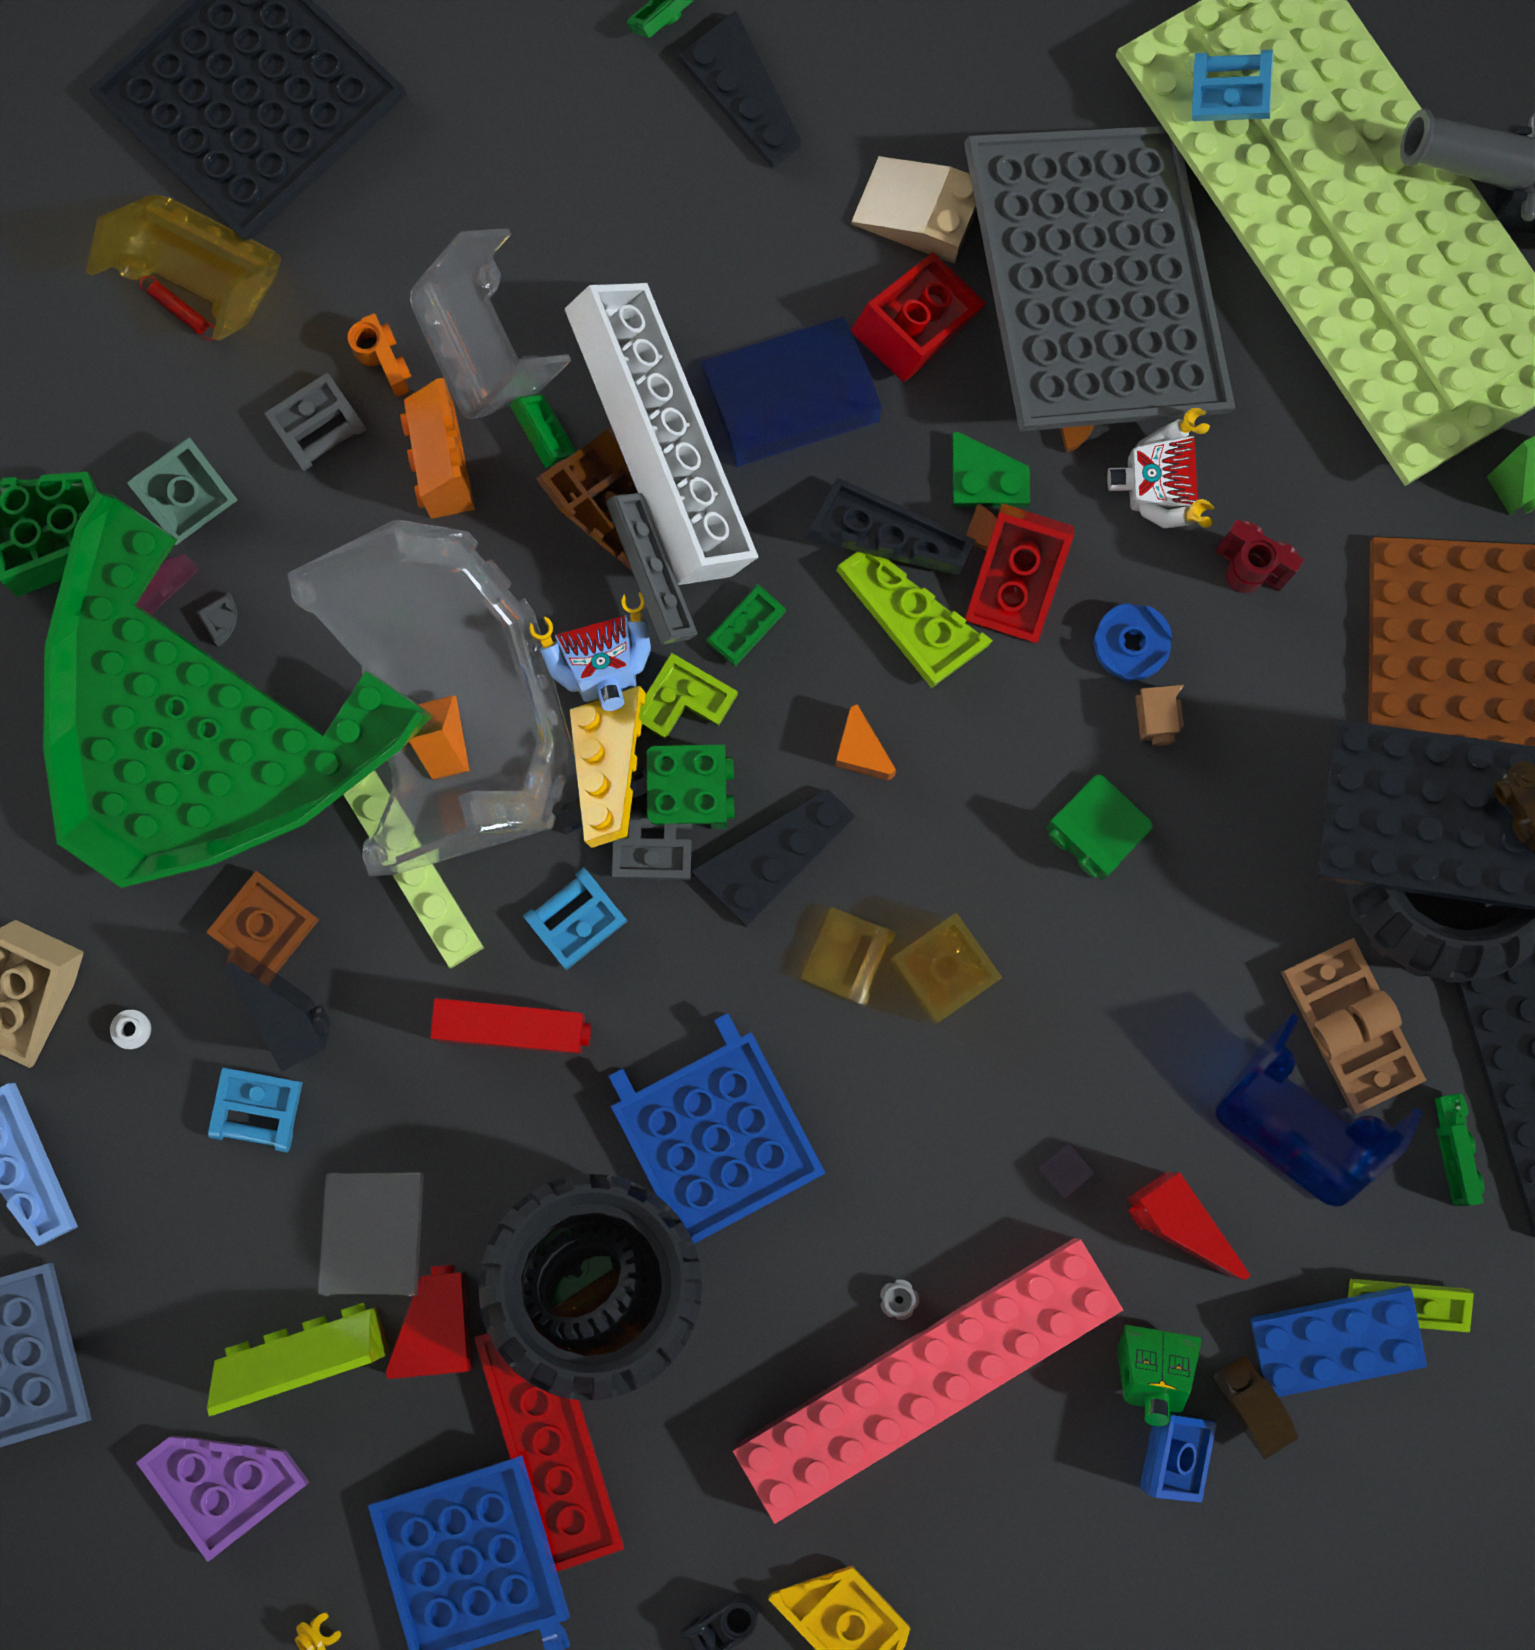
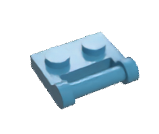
(1232, 96)
(584, 927)
(258, 1096)

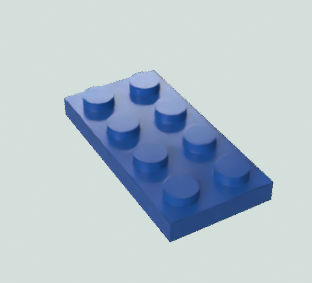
(1339, 1341)

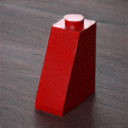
(435, 1328)

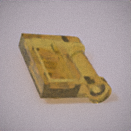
(835, 950)

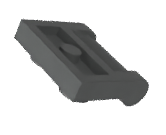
(307, 412)

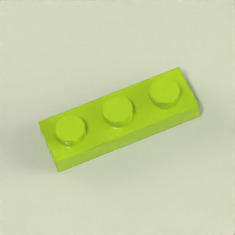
(1435, 1305)

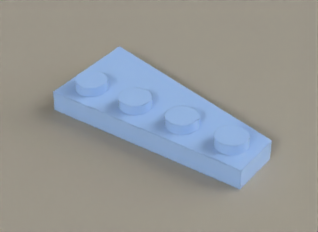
(27, 1175)

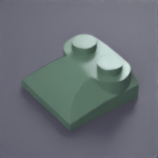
(182, 490)

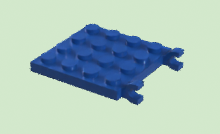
(717, 1135)
(471, 1561)

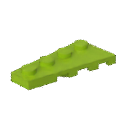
(918, 624)

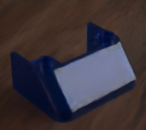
(1303, 1135)

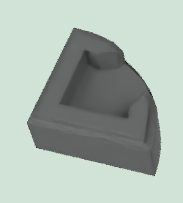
(219, 618)

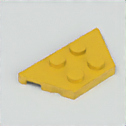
(842, 1613)

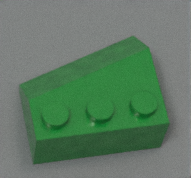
(39, 527)

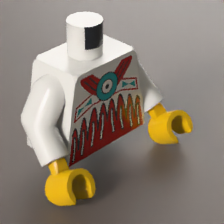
(1164, 475)

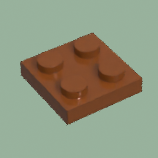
(263, 923)

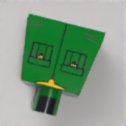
(1157, 1370)

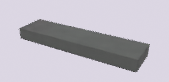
(651, 568)

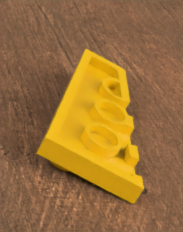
(605, 764)

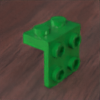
(689, 785)
(1099, 827)

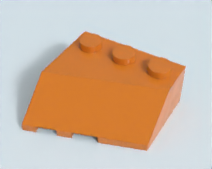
(437, 451)

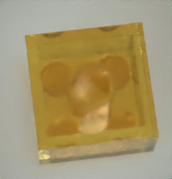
(945, 969)

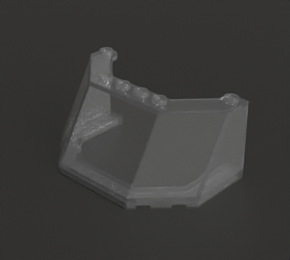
(434, 626)

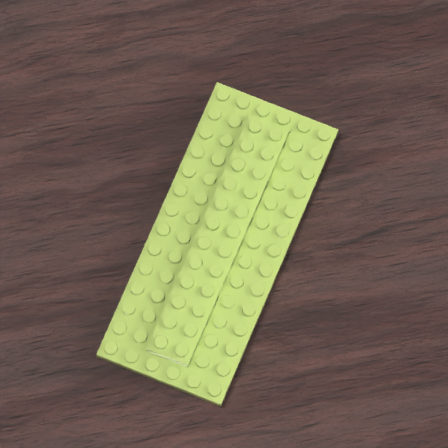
(1377, 262)

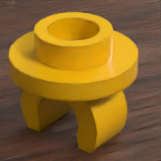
(310, 1636)

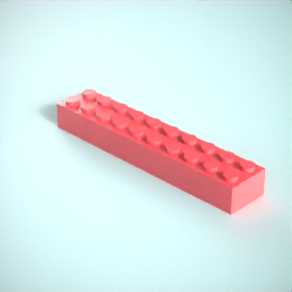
(926, 1379)

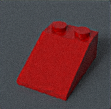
(917, 316)
(1021, 579)
(1177, 1216)

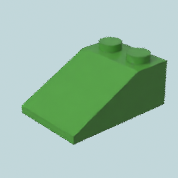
(1515, 479)

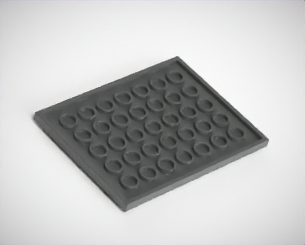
(1098, 277)

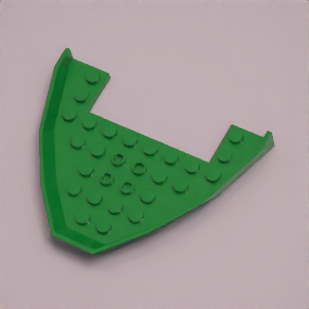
(162, 748)

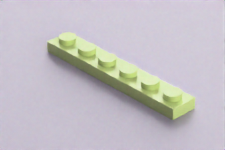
(421, 885)

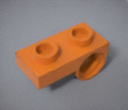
(380, 353)

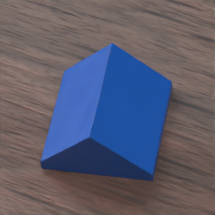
(1178, 1458)

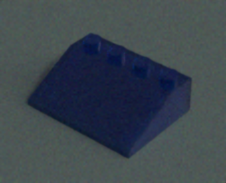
(792, 391)

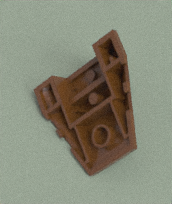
(584, 485)

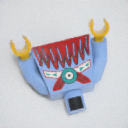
(599, 657)

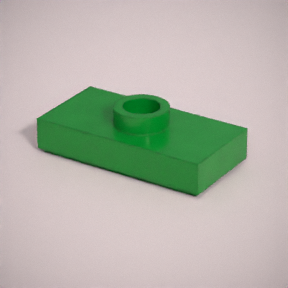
(656, 15)
(542, 429)
(746, 625)

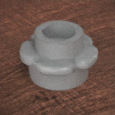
(891, 1291)

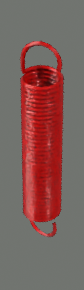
(177, 307)

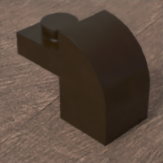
(1256, 1406)

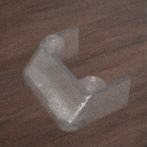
(467, 333)

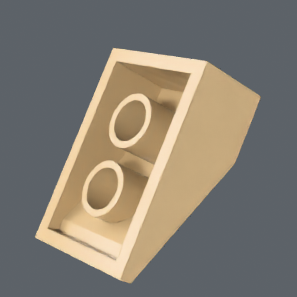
(918, 206)
(34, 986)

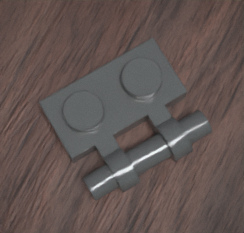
(651, 858)

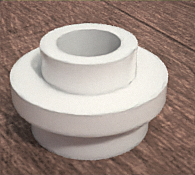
(141, 1034)

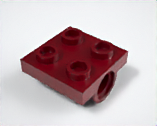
(1256, 558)

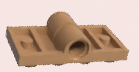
(1354, 1026)

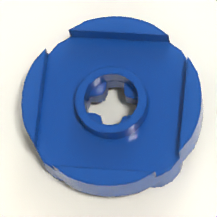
(1132, 664)

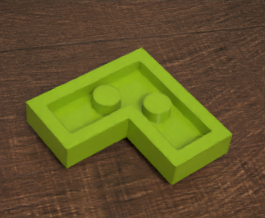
(682, 687)

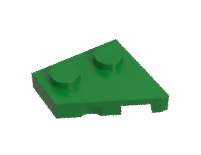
(986, 476)

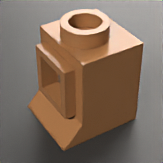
(1159, 714)

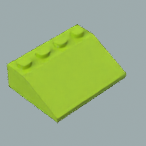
(296, 1359)

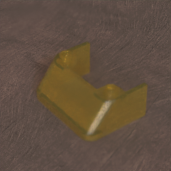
(189, 251)

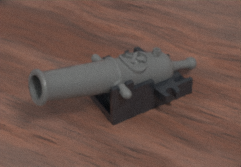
(1481, 155)

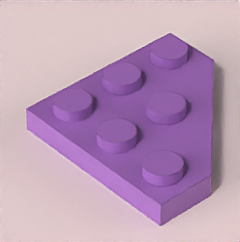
(220, 1486)

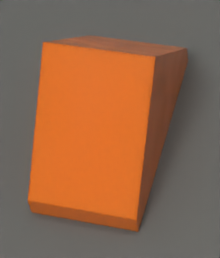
(441, 740)
(861, 749)

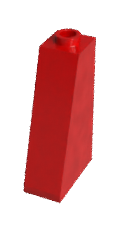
(509, 1027)

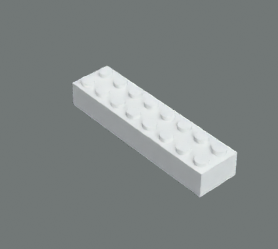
(661, 431)

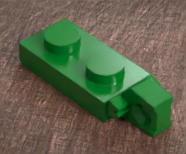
(1458, 1150)

